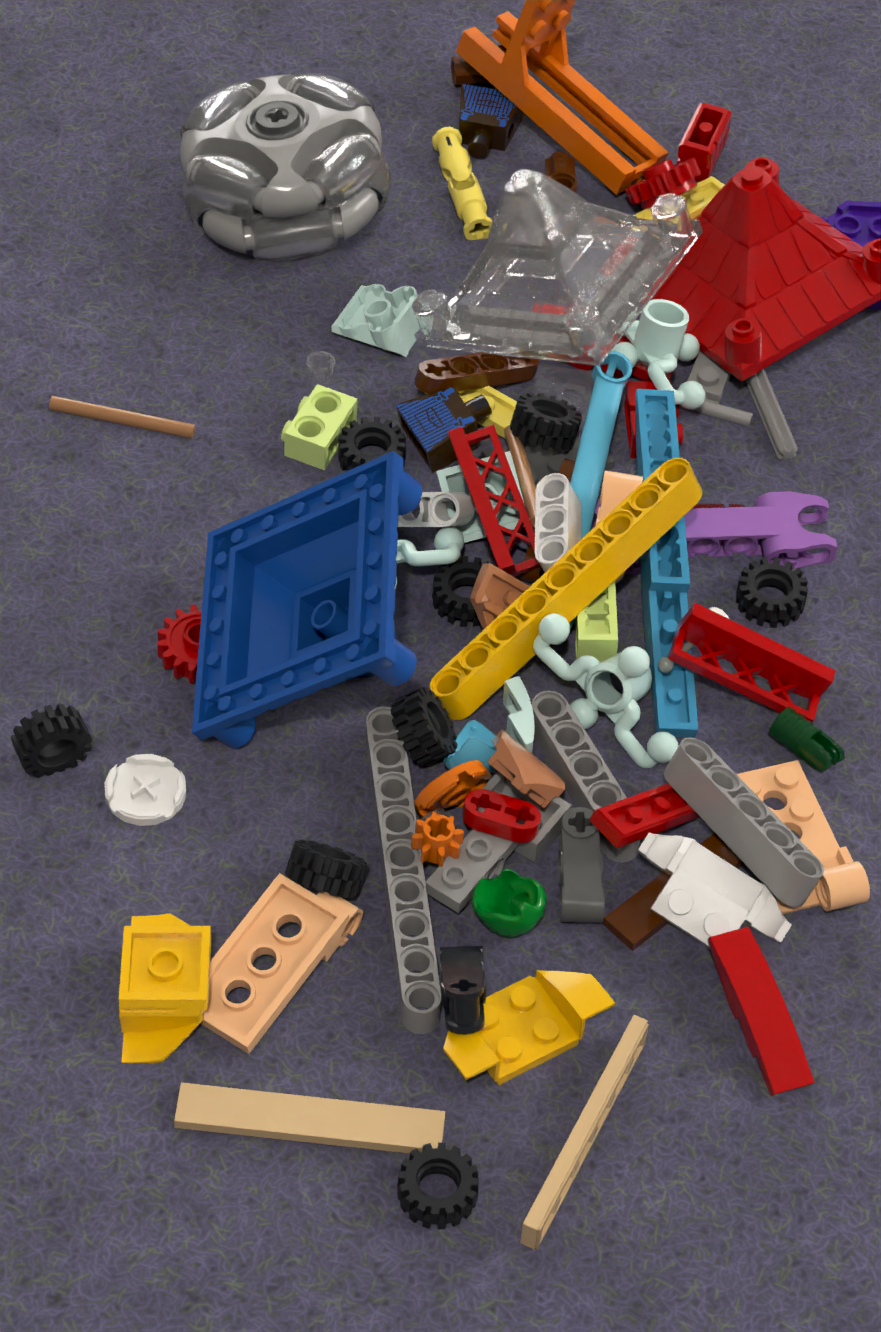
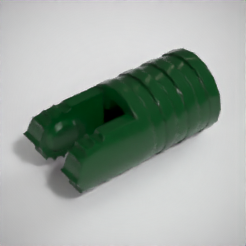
(806, 740)

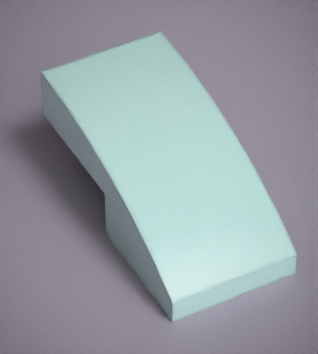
(521, 718)

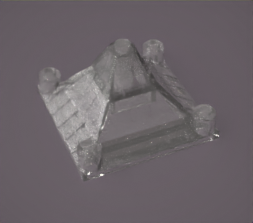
(557, 275)

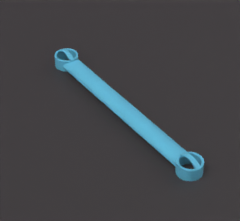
(597, 435)

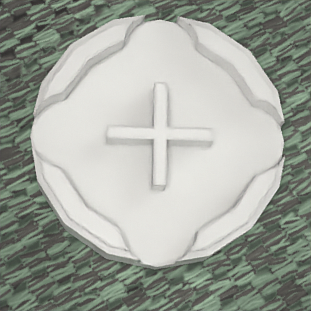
(145, 790)

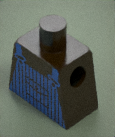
(486, 119)
(432, 416)

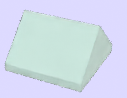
(453, 480)

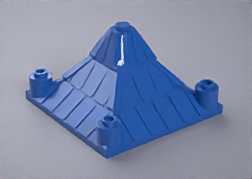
(302, 599)

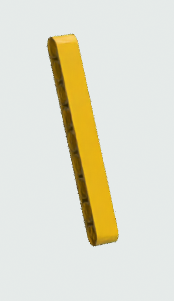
(567, 587)

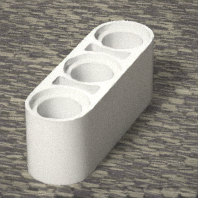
(434, 511)
(556, 519)

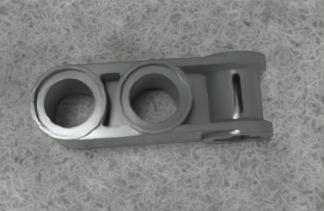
(580, 869)

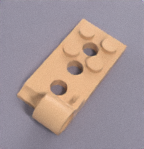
(843, 880)
(324, 928)

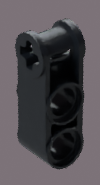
(463, 988)

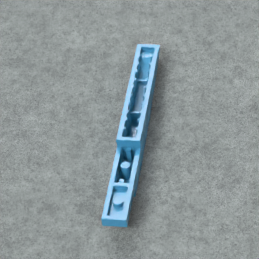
(664, 572)

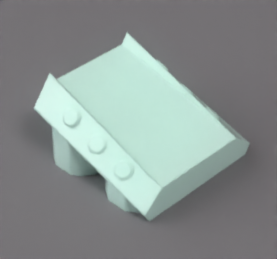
(380, 318)

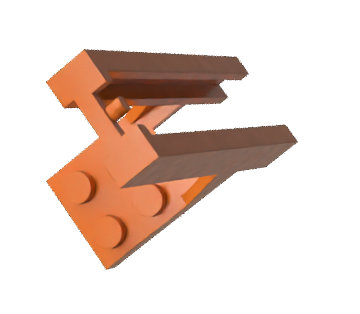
(540, 44)

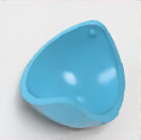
(473, 744)

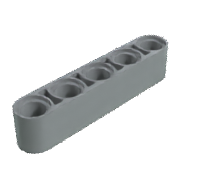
(577, 763)
(743, 822)

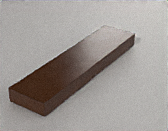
(633, 920)

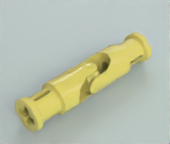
(463, 189)

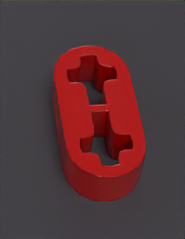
(501, 815)

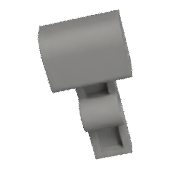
(486, 854)

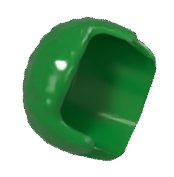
(509, 903)

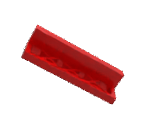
(481, 498)
(751, 656)

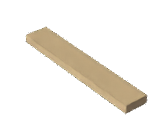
(307, 1118)
(584, 1133)

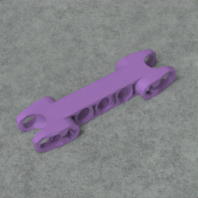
(767, 529)

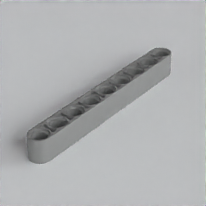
(395, 826)

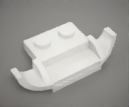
(708, 893)

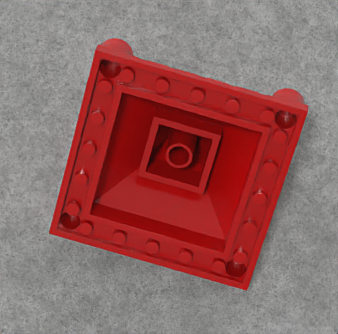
(768, 274)

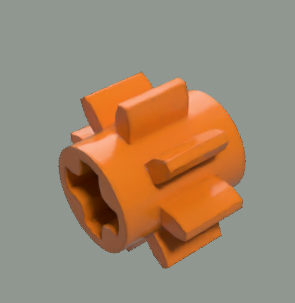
(437, 838)

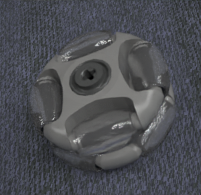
(283, 165)

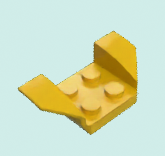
(162, 985)
(528, 1024)

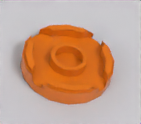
(452, 787)

